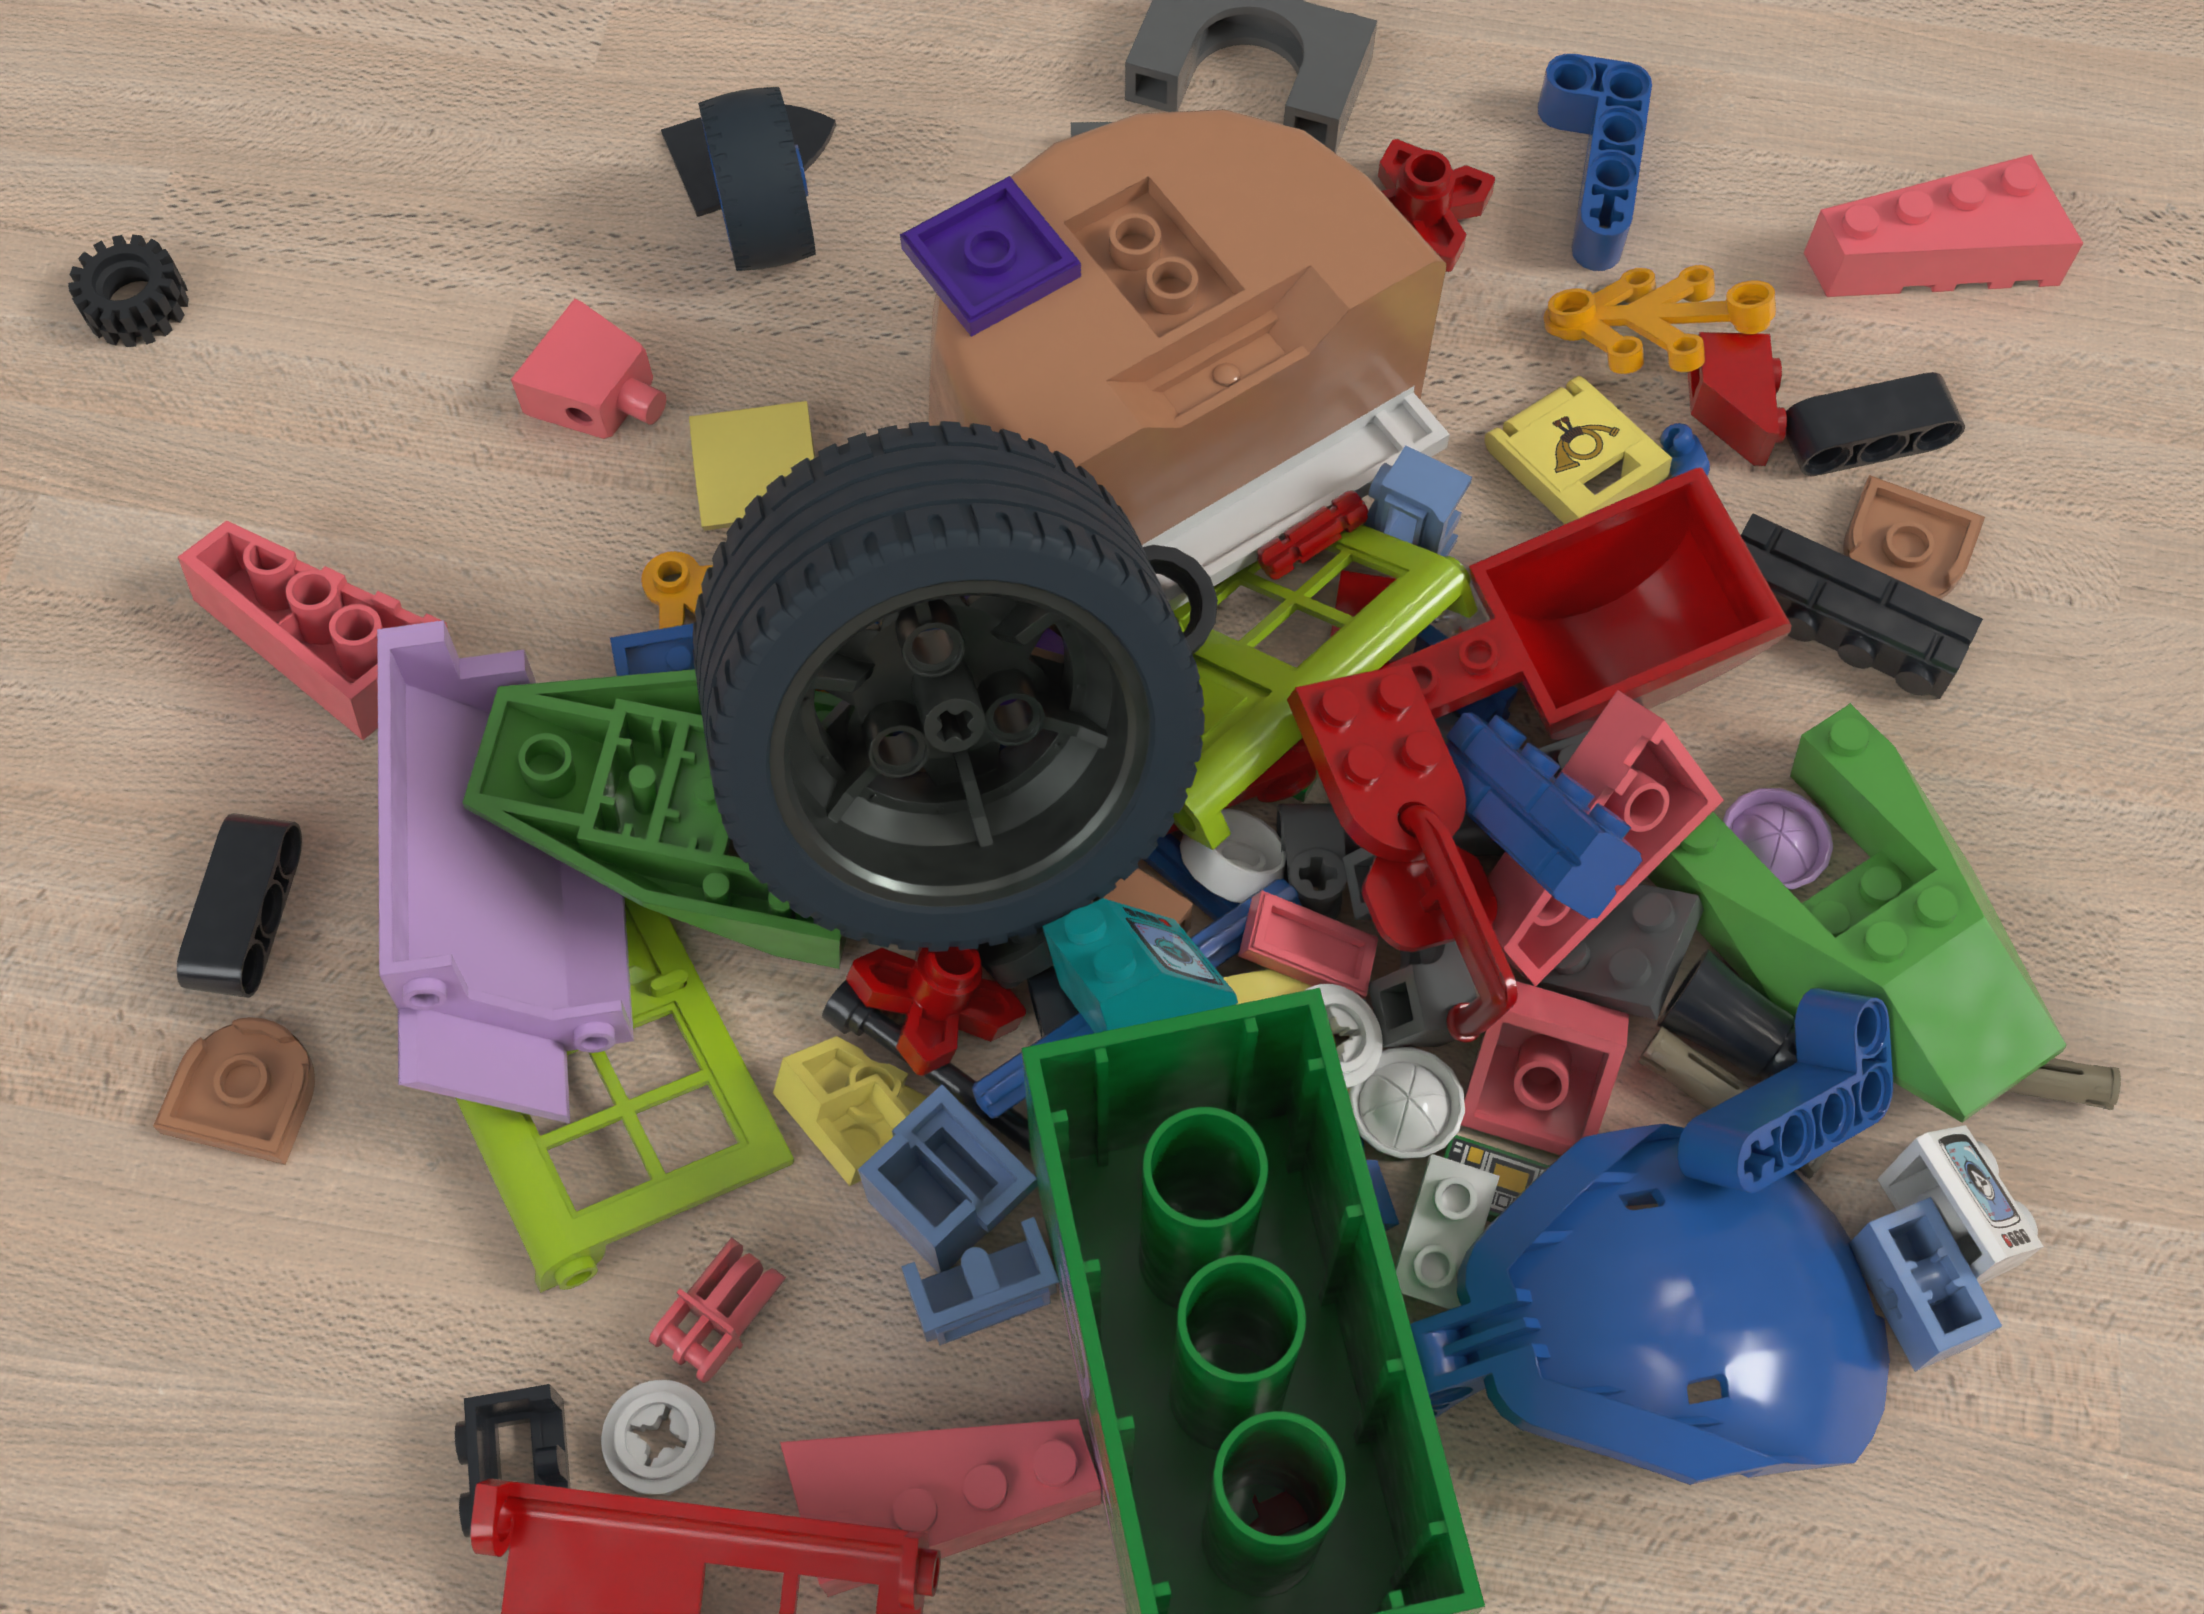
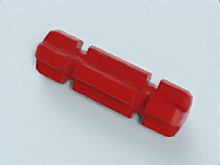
(1312, 535)

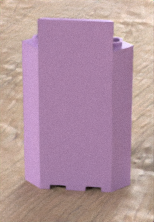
(480, 935)

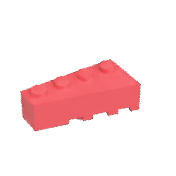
(1946, 232)
(297, 618)
(1645, 779)
(945, 1482)

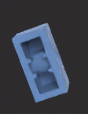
(1923, 1284)

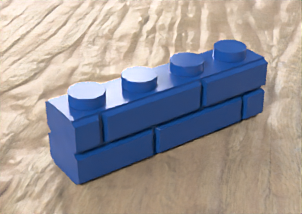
(1540, 818)

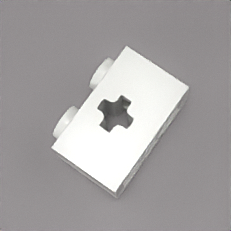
(1442, 1227)

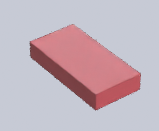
(1307, 944)

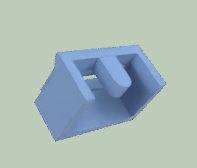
(1418, 501)
(983, 1288)

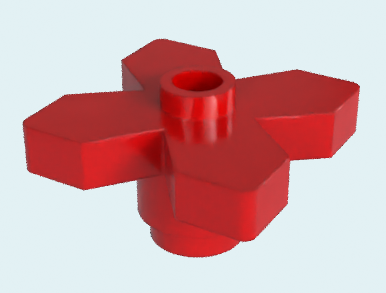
(1434, 195)
(939, 996)

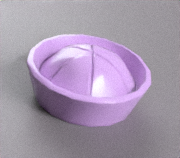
(1783, 833)

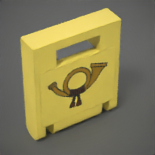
(1570, 441)

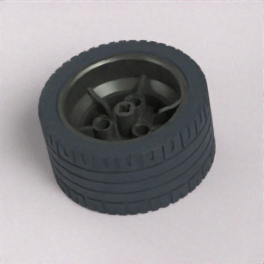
(986, 834)

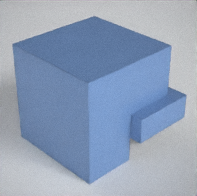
(944, 1180)

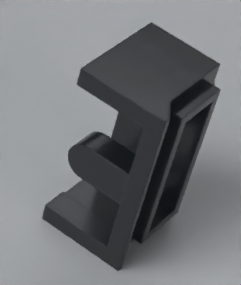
(479, 1439)

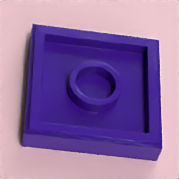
(990, 256)

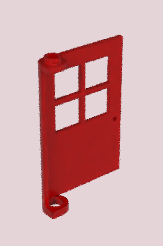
(650, 1555)

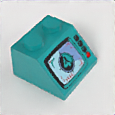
(1131, 966)

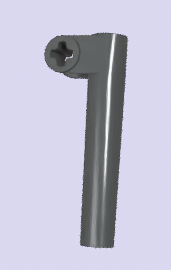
(1317, 846)

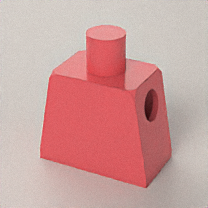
(588, 376)

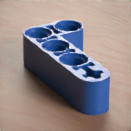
(1612, 106)
(1804, 1110)

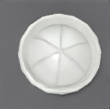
(1241, 863)
(1408, 1104)

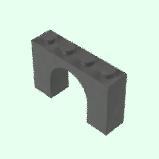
(1322, 44)

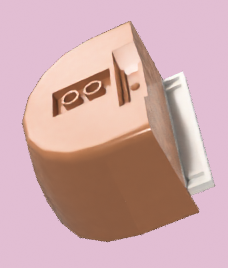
(1232, 337)

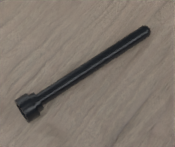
(849, 1013)

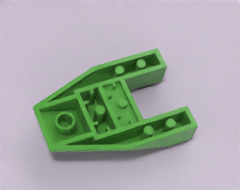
(625, 793)
(1891, 929)

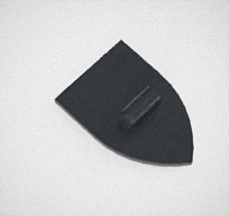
(692, 160)

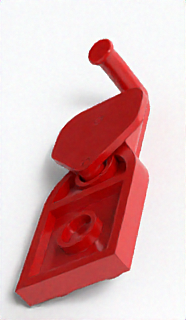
(1387, 759)

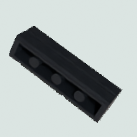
(1861, 610)

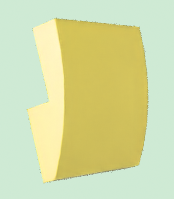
(743, 453)

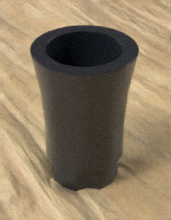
(1731, 1019)

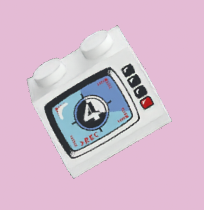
(1970, 1197)

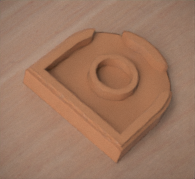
(1912, 536)
(241, 1091)

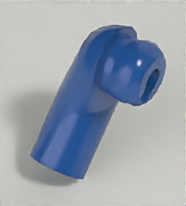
(1684, 449)

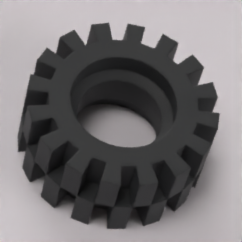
(117, 267)

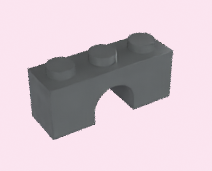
(1416, 998)

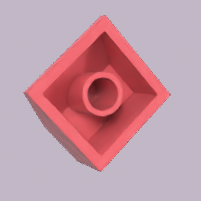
(1546, 1070)

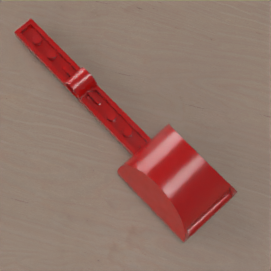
(1617, 600)

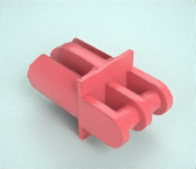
(724, 1301)

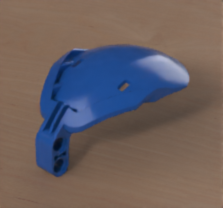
(1606, 1313)

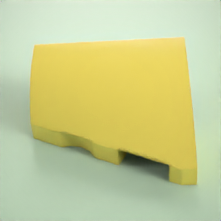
(844, 1101)

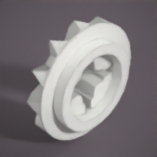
(1353, 1017)
(644, 1409)

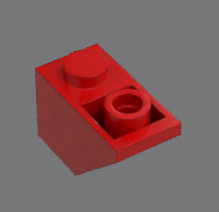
(1737, 393)

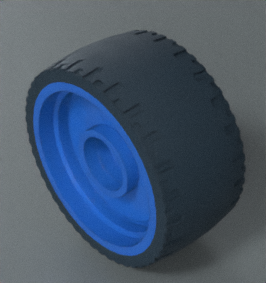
(758, 178)

